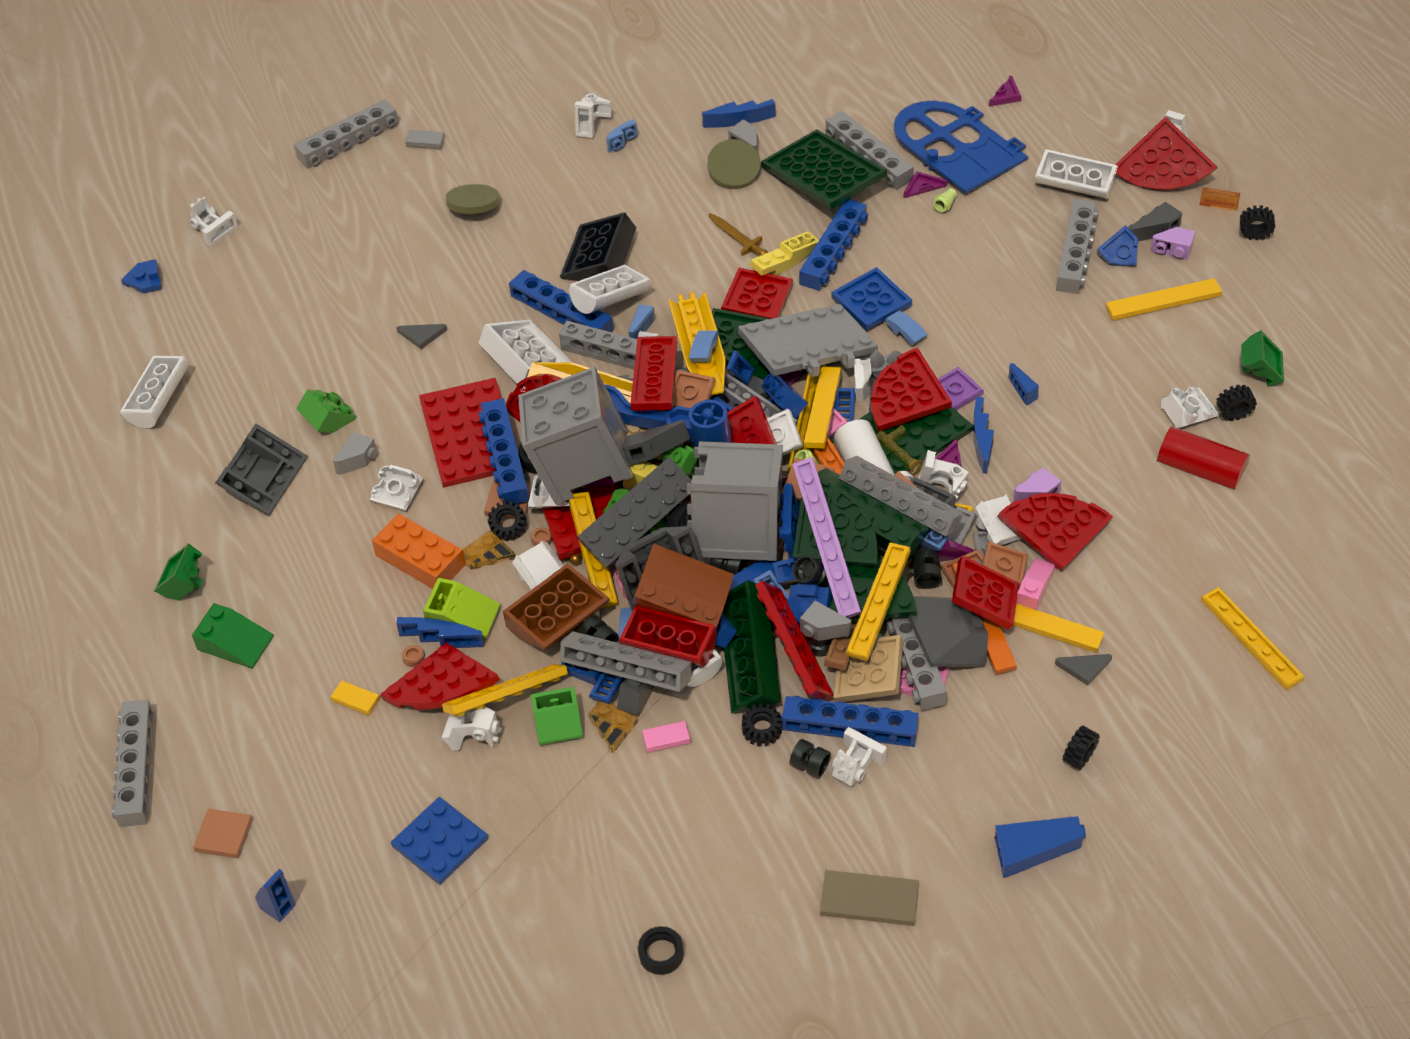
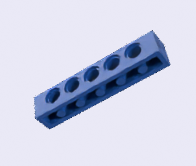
(833, 244)
(554, 302)
(504, 452)
(835, 726)

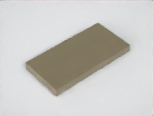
(869, 897)

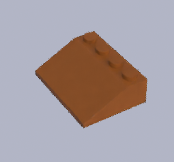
(682, 586)
(554, 607)

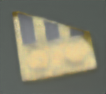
(486, 551)
(612, 723)

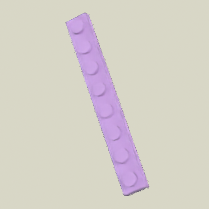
(826, 538)

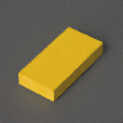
(355, 697)

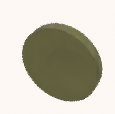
(733, 164)
(472, 199)

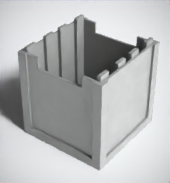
(573, 434)
(736, 500)

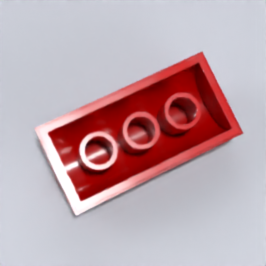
(1203, 457)
(670, 635)

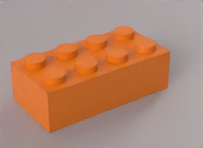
(418, 551)

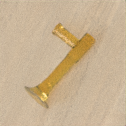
(888, 440)

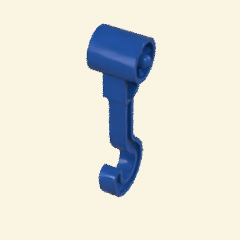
(704, 421)

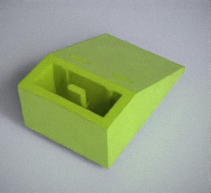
(461, 605)

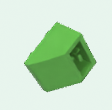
(325, 410)
(556, 715)

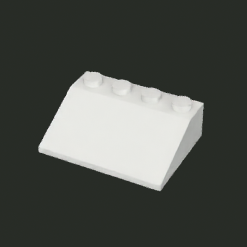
(517, 345)

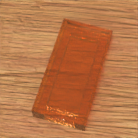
(1219, 199)

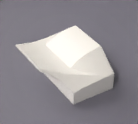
(862, 375)

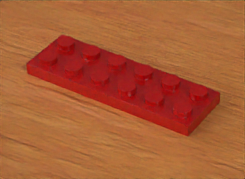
(654, 373)
(795, 642)

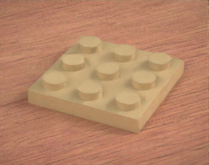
(873, 677)

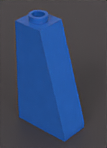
(1036, 842)

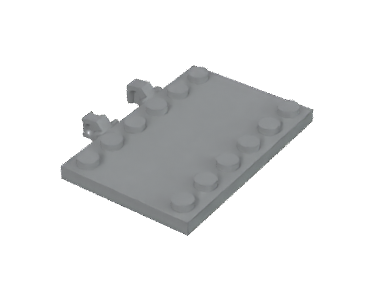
(808, 340)

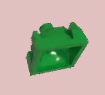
(1262, 358)
(180, 574)

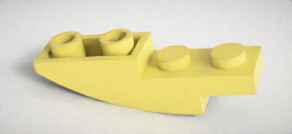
(789, 254)

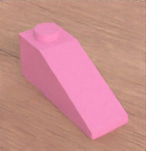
(1035, 584)

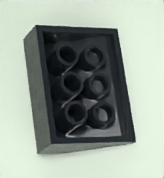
(599, 247)

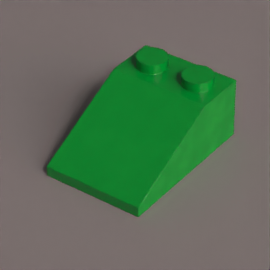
(231, 636)

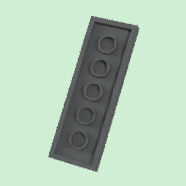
(636, 512)

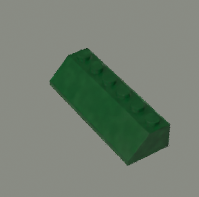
(888, 523)
(750, 652)

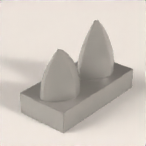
(880, 361)

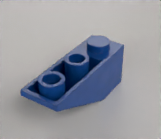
(784, 394)

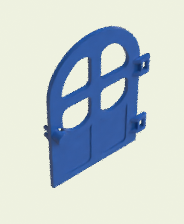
(971, 162)

